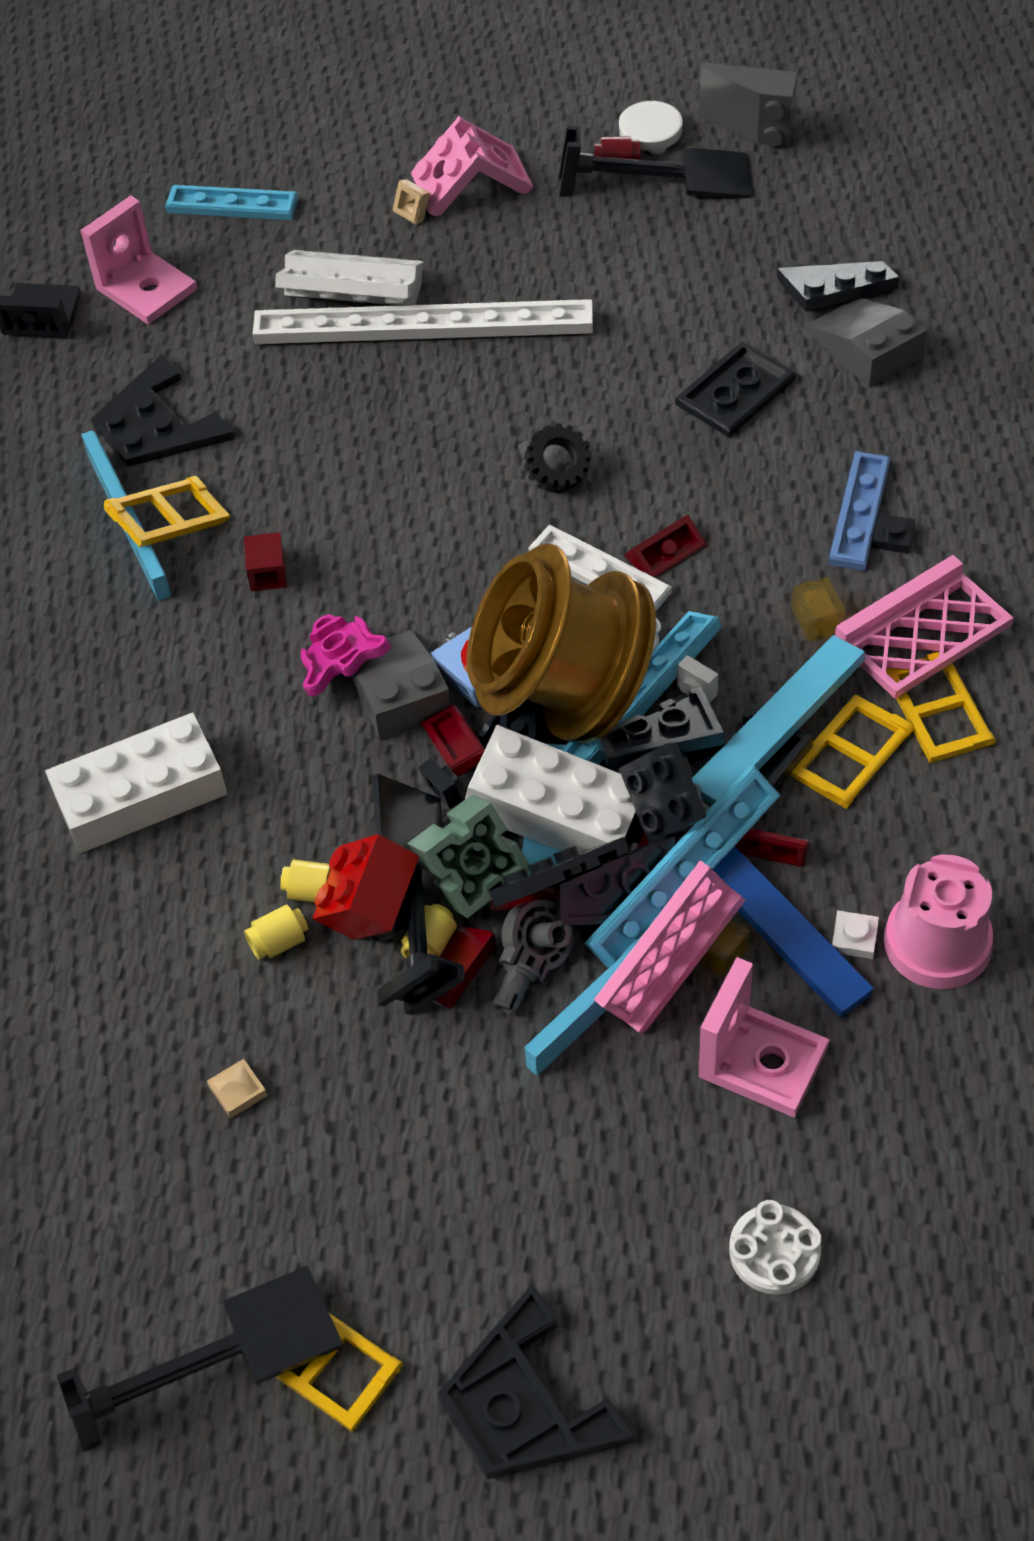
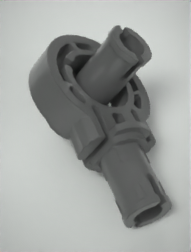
(523, 950)

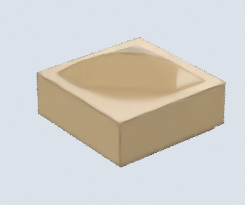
(411, 201)
(237, 1088)

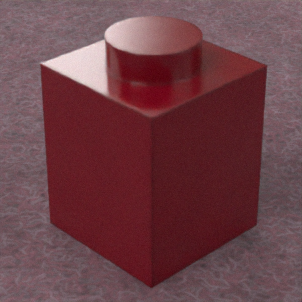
(265, 561)

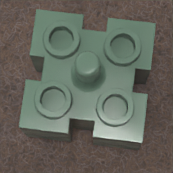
(468, 855)

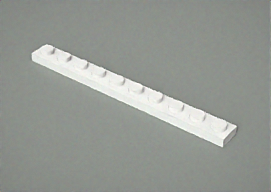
(423, 321)

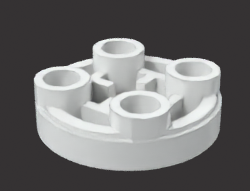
(653, 123)
(775, 1248)

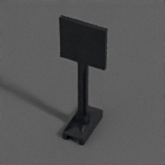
(704, 170)
(400, 817)
(273, 1327)

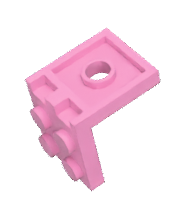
(459, 157)
(131, 265)
(739, 1036)

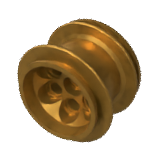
(561, 644)

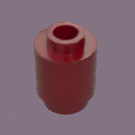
(618, 147)

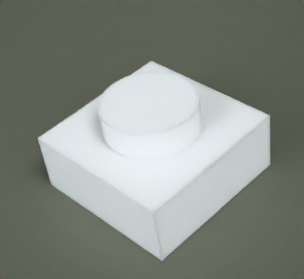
(692, 674)
(855, 934)

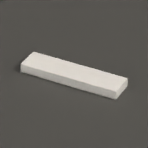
(590, 563)

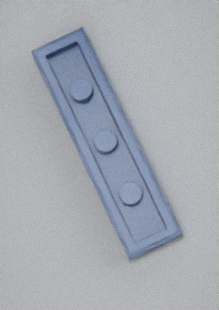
(859, 511)

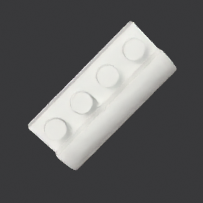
(351, 278)

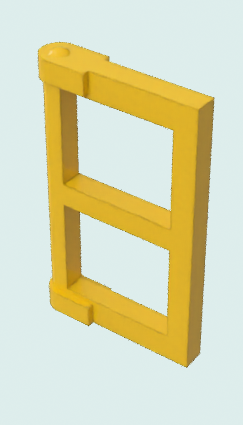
(178, 526)
(962, 698)
(872, 763)
(351, 1418)

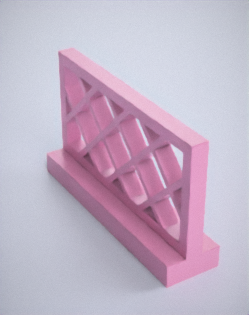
(909, 600)
(670, 948)

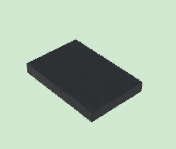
(735, 389)

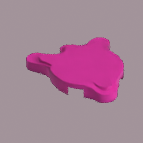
(338, 650)

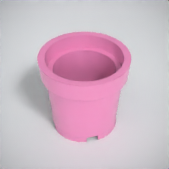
(935, 944)

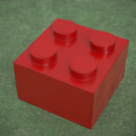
(365, 887)

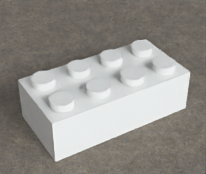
(136, 782)
(551, 793)

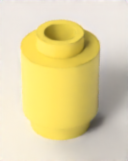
(304, 879)
(439, 930)
(276, 932)

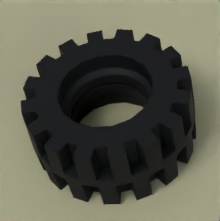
(572, 443)

